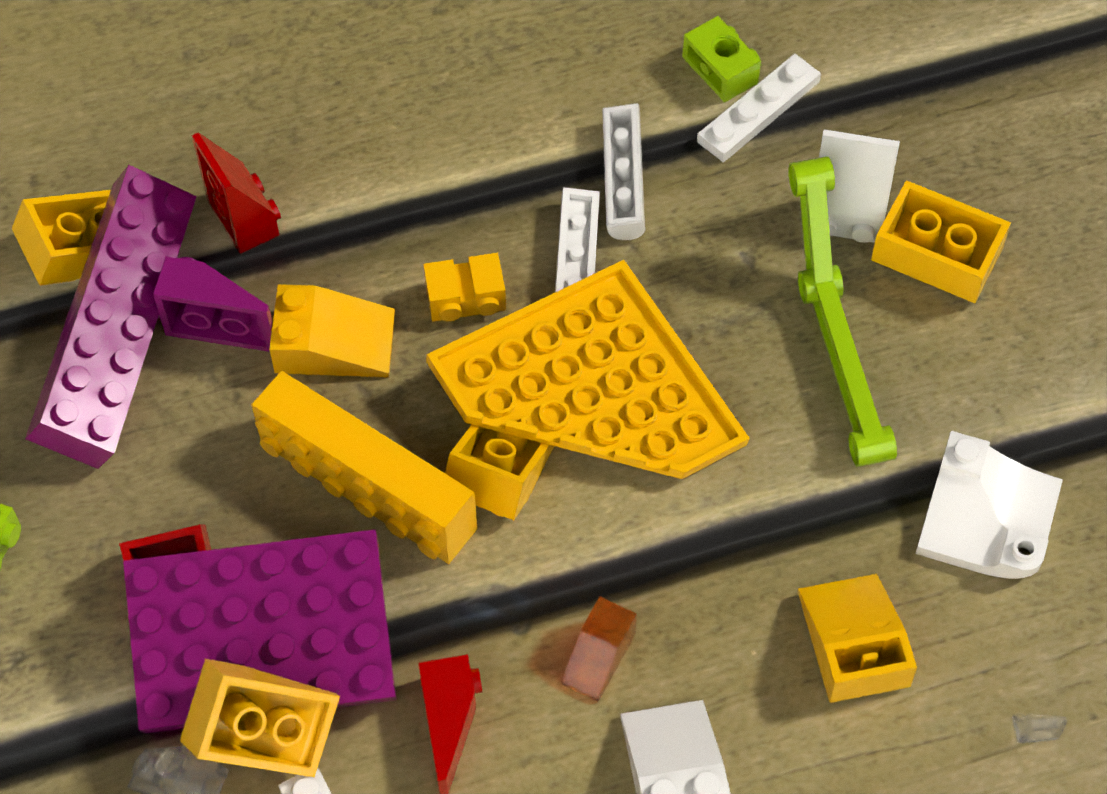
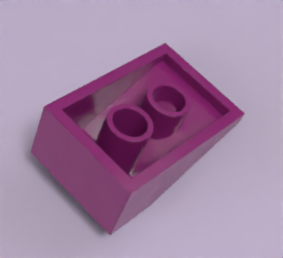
(209, 307)

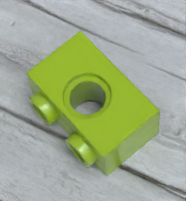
(721, 58)

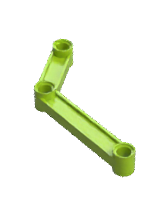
(823, 288)

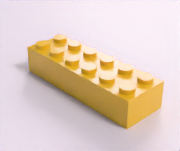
(365, 468)

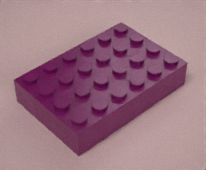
(278, 607)

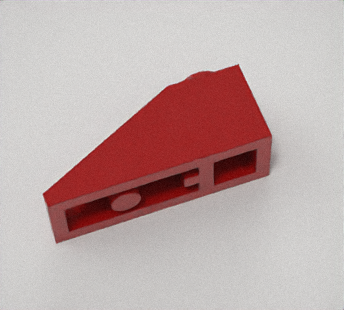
(450, 707)

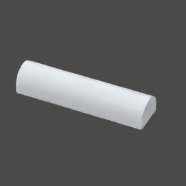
(623, 172)

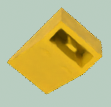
(857, 638)

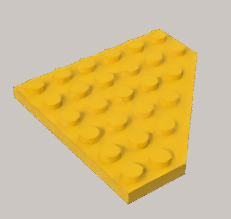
(594, 377)

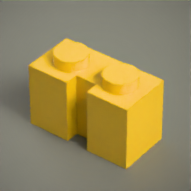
(465, 287)

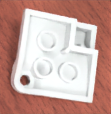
(987, 511)

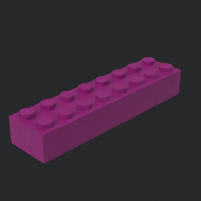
(110, 319)

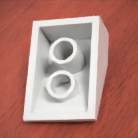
(862, 183)
(674, 750)

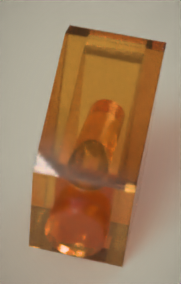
(599, 648)

